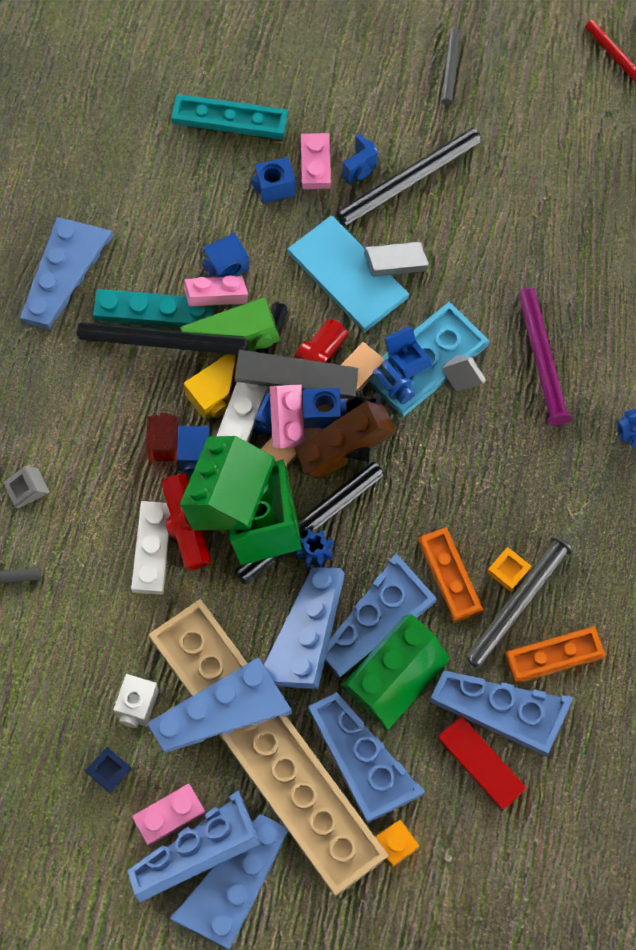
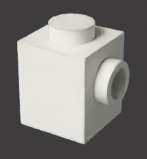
(135, 701)

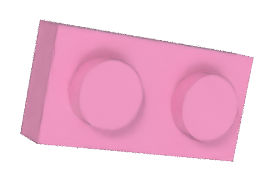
(315, 161)
(215, 291)
(286, 415)
(168, 814)

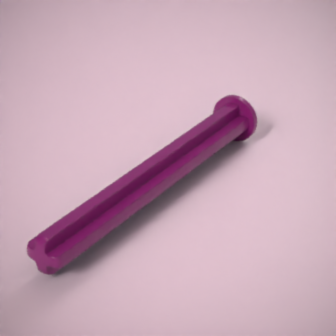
(543, 358)

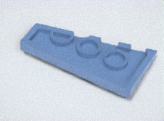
(62, 269)
(391, 597)
(305, 636)
(229, 704)
(512, 712)
(369, 770)
(211, 842)
(229, 890)

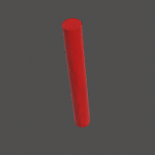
(612, 49)

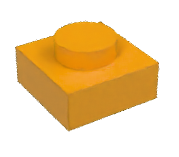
(509, 569)
(397, 842)

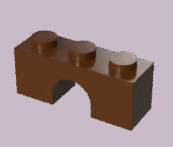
(359, 428)

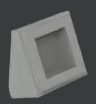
(463, 372)
(26, 486)

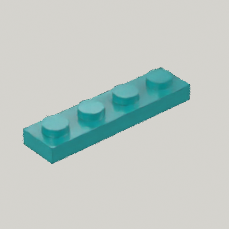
(229, 116)
(147, 308)

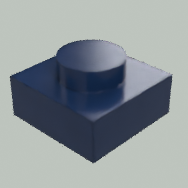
(108, 770)

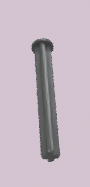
(518, 601)

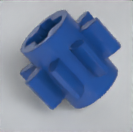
(627, 428)
(319, 555)

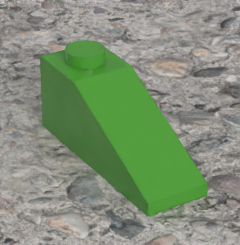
(249, 321)

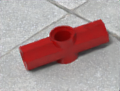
(324, 343)
(190, 542)

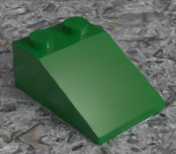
(274, 525)

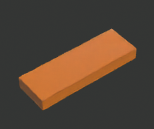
(450, 575)
(554, 654)

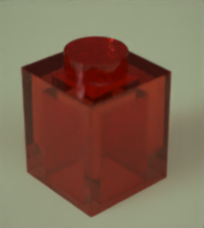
(162, 437)

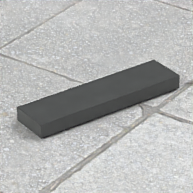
(280, 370)

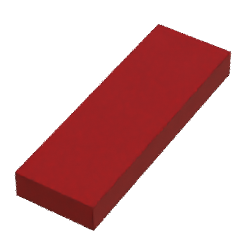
(482, 763)

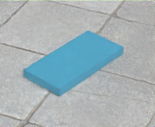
(341, 270)
(442, 338)

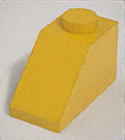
(212, 387)

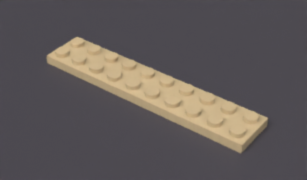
(275, 757)

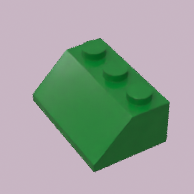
(226, 484)
(397, 671)

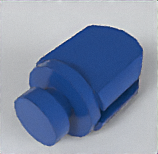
(402, 389)

